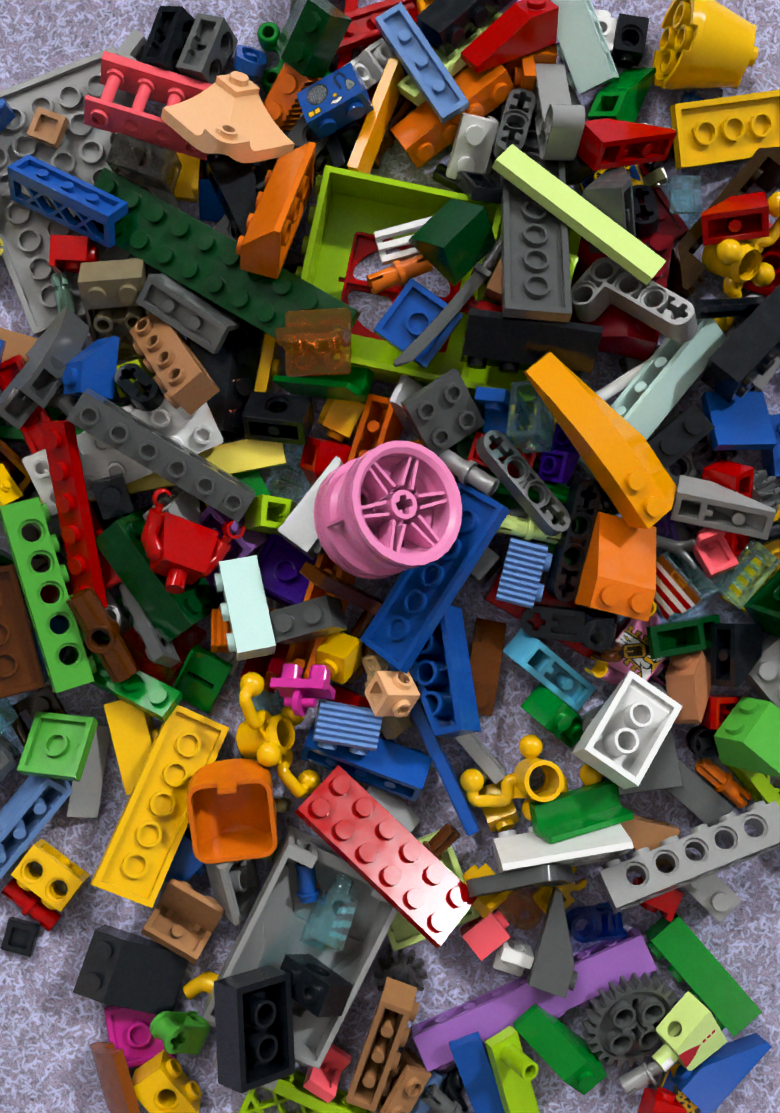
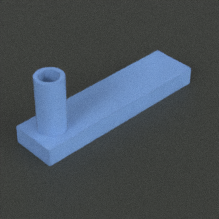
(421, 63)

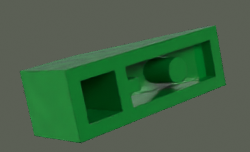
(560, 1049)

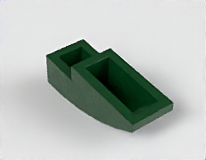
(681, 636)

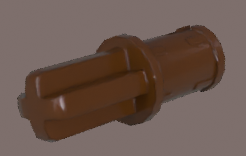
(442, 840)

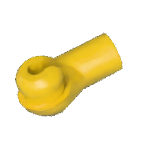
(201, 983)

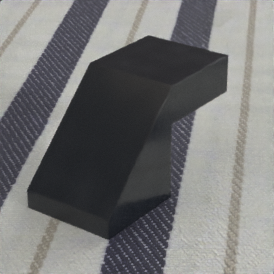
(342, 143)

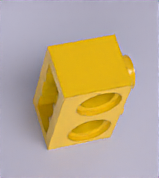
(55, 867)

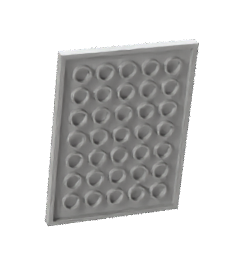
(80, 154)

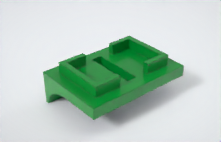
(207, 667)

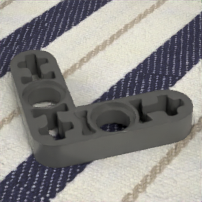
(542, 875)

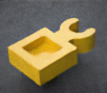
(542, 894)

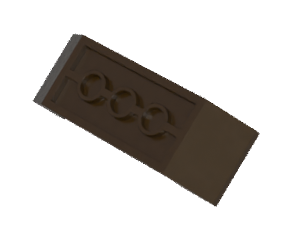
(684, 267)

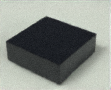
(20, 936)

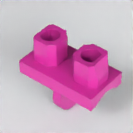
(302, 693)

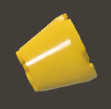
(703, 47)

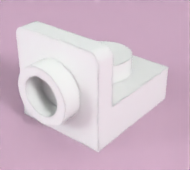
(513, 957)

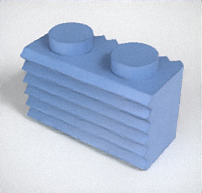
(523, 571)
(346, 726)

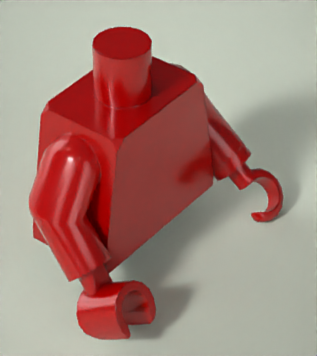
(183, 548)

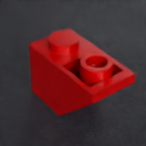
(318, 455)

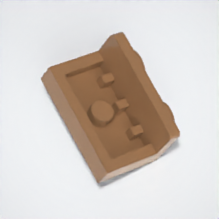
(406, 1085)

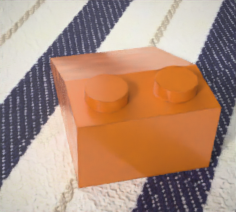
(619, 569)

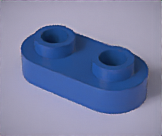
(250, 61)

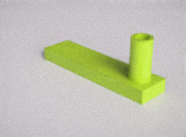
(512, 1072)

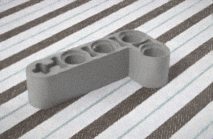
(556, 120)
(610, 283)

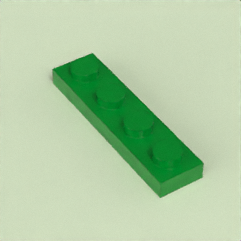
(138, 690)

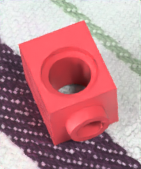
(486, 934)

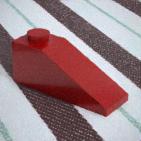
(517, 32)
(620, 143)
(739, 479)

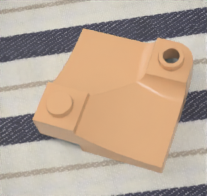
(229, 121)

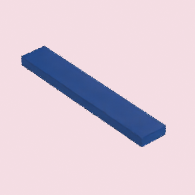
(444, 768)

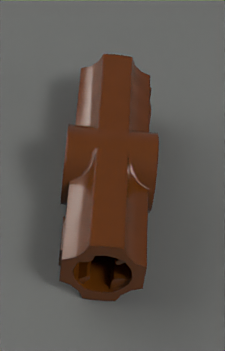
(94, 617)

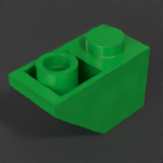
(554, 715)

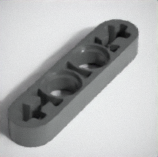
(519, 486)

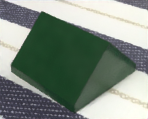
(455, 239)

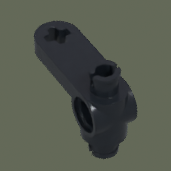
(584, 626)

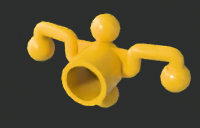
(743, 260)
(271, 738)
(517, 783)

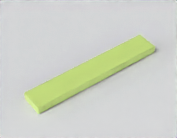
(578, 214)

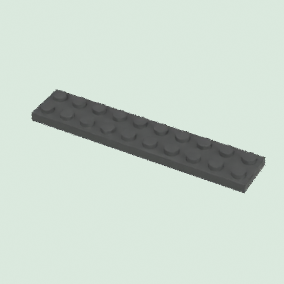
(533, 247)

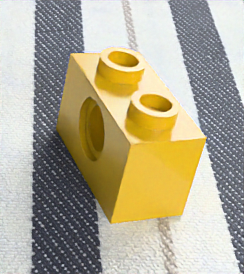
(161, 1074)

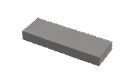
(87, 793)

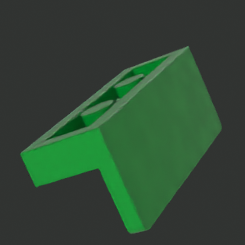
(348, 387)
(578, 812)

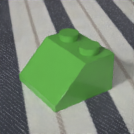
(751, 737)

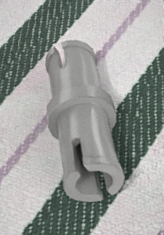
(469, 473)

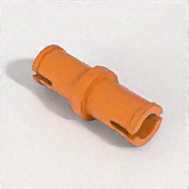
(398, 273)

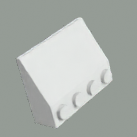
(529, 850)

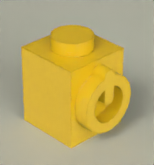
(341, 418)

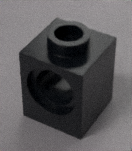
(630, 29)

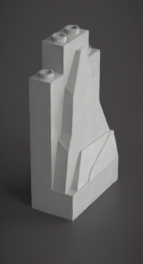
(278, 922)

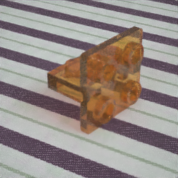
(316, 342)

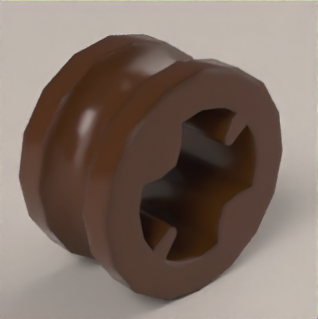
(609, 655)

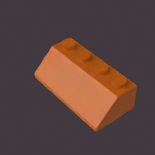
(277, 213)

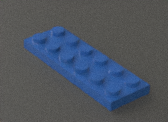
(427, 591)

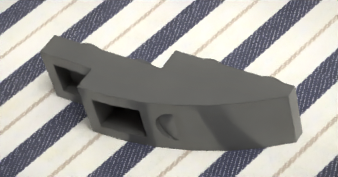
(44, 371)

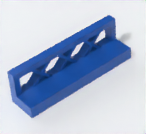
(66, 191)

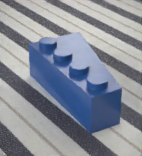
(447, 679)

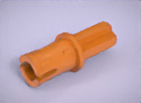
(722, 782)

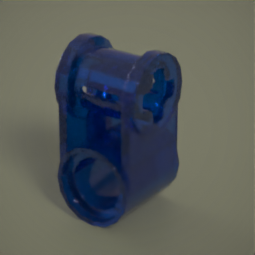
(601, 923)

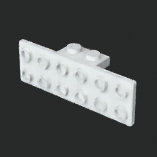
(100, 460)

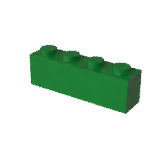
(703, 973)

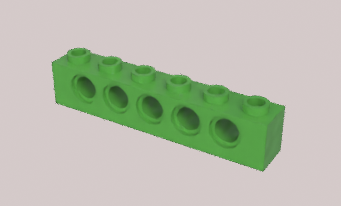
(13, 519)

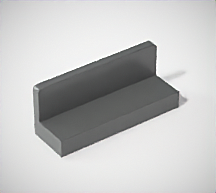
(186, 311)

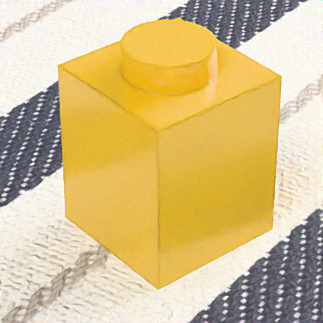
(340, 655)

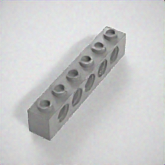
(714, 859)

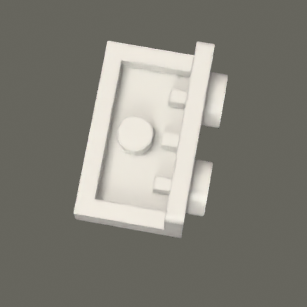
(473, 145)

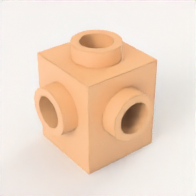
(392, 693)

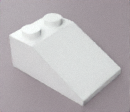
(628, 731)

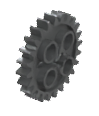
(626, 1019)

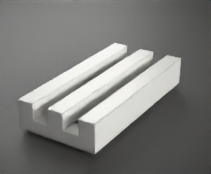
(393, 232)

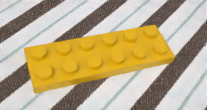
(157, 808)

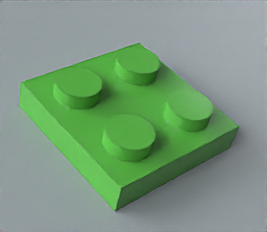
(57, 746)

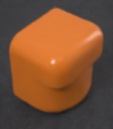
(232, 811)

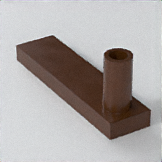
(346, 592)

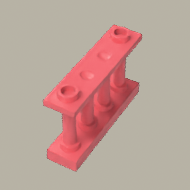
(145, 83)

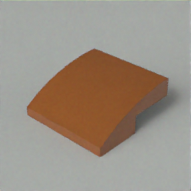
(114, 1078)

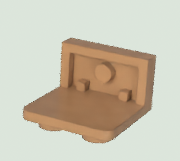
(183, 920)

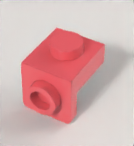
(713, 552)
(325, 1080)

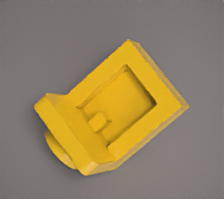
(499, 818)

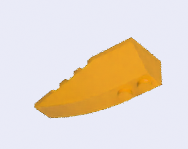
(606, 443)

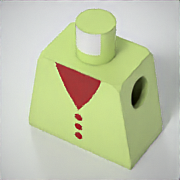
(688, 1035)

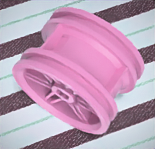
(405, 502)

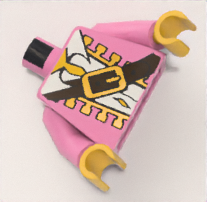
(634, 654)

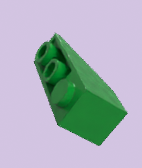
(623, 96)

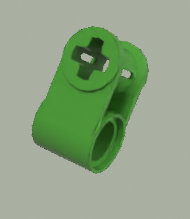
(180, 1031)

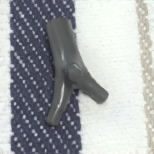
(678, 548)

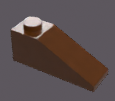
(486, 661)

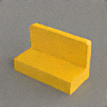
(188, 182)

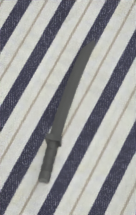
(479, 275)

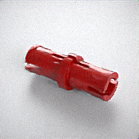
(31, 905)

